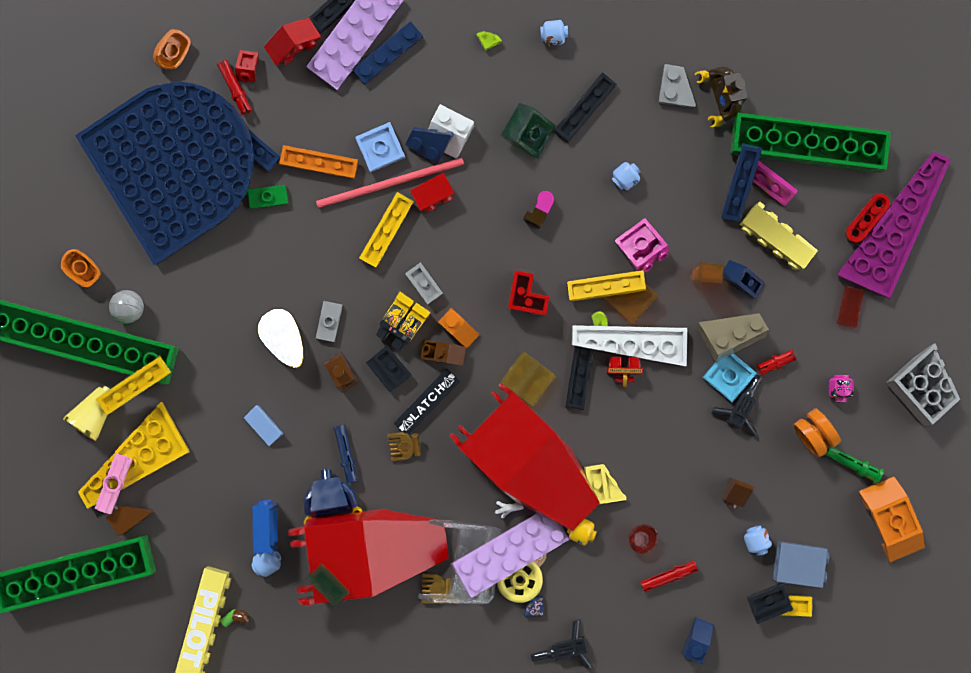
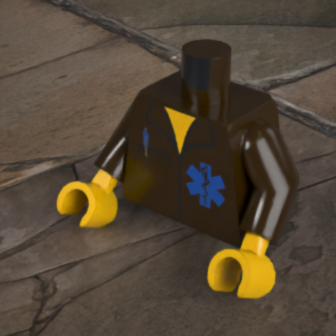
(728, 92)

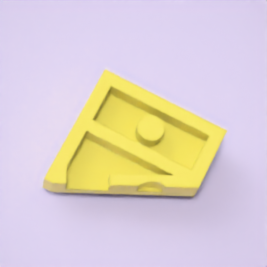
(603, 484)

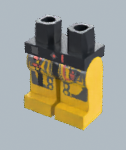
(398, 325)

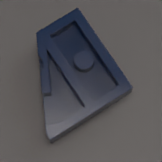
(429, 143)

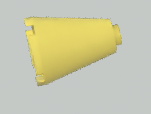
(88, 415)

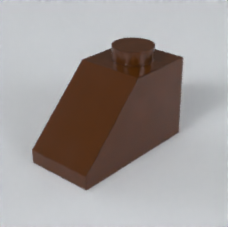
(737, 493)
(127, 517)

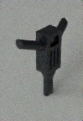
(738, 414)
(565, 649)

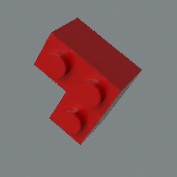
(292, 40)
(521, 297)

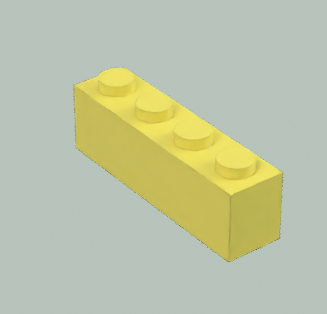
(778, 237)

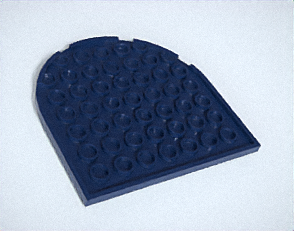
(172, 163)

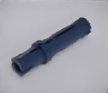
(346, 454)

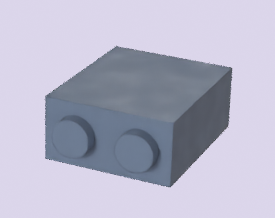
(800, 564)

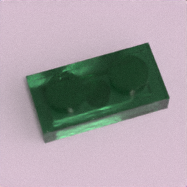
(328, 584)

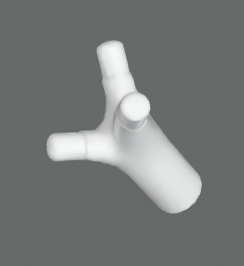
(507, 508)

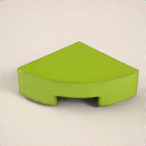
(488, 40)

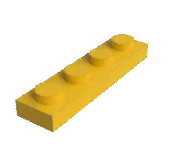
(386, 230)
(606, 286)
(133, 385)

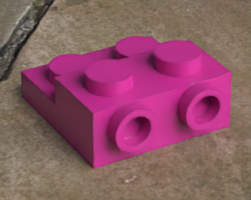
(642, 246)

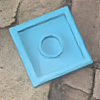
(729, 376)

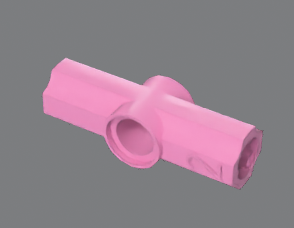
(108, 495)

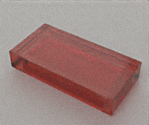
(850, 306)

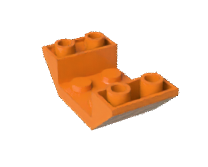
(893, 518)

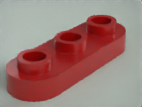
(874, 214)

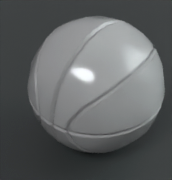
(126, 306)

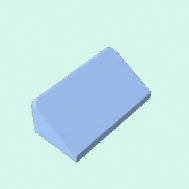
(263, 425)

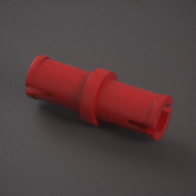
(776, 362)

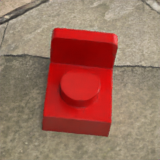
(246, 66)

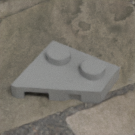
(675, 87)

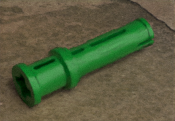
(862, 468)

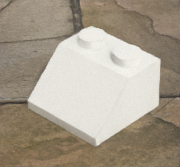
(448, 120)

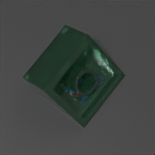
(528, 130)

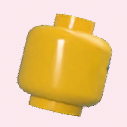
(583, 532)

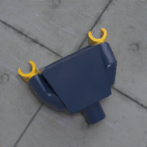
(329, 497)

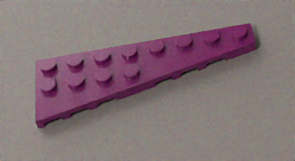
(887, 246)

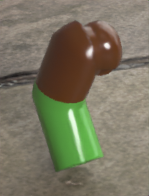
(237, 616)

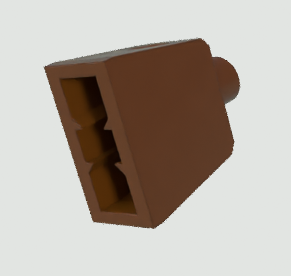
(341, 372)

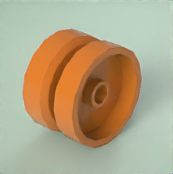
(816, 433)

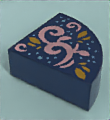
(535, 607)

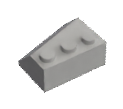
(925, 386)

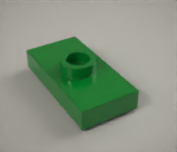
(268, 197)

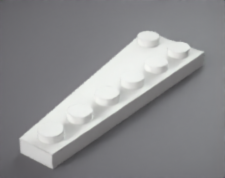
(649, 343)

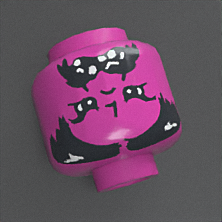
(841, 388)

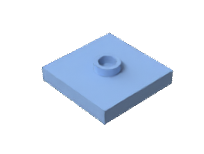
(380, 147)

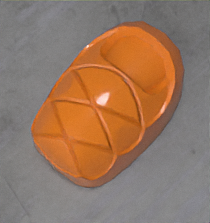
(171, 49)
(80, 268)

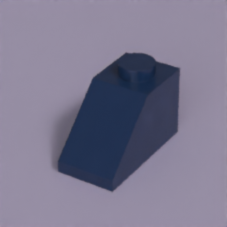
(742, 278)
(698, 640)

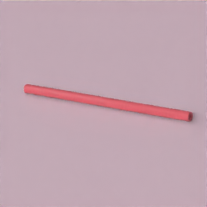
(390, 182)

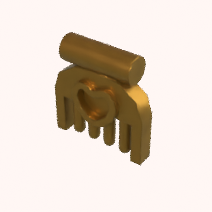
(406, 446)
(438, 585)

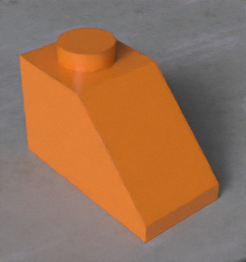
(458, 328)

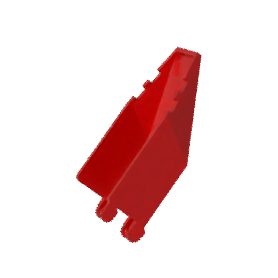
(530, 462)
(370, 550)

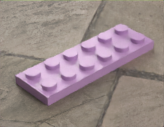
(351, 39)
(508, 553)

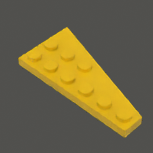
(149, 446)

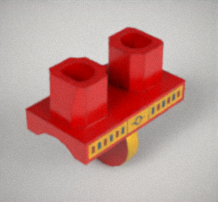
(633, 368)

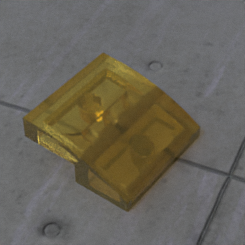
(528, 378)

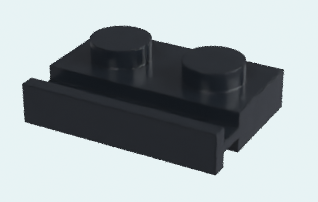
(388, 368)
(769, 603)

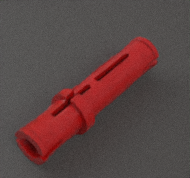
(238, 94)
(671, 575)

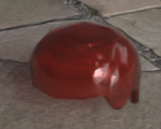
(643, 538)

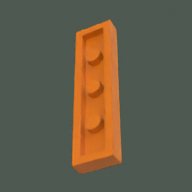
(318, 162)

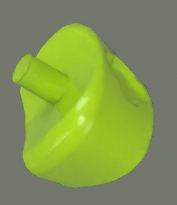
(599, 319)

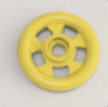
(529, 593)

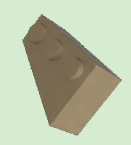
(731, 334)

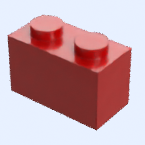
(432, 193)

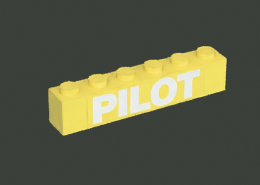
(203, 621)

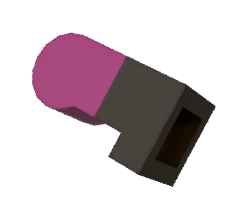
(544, 204)

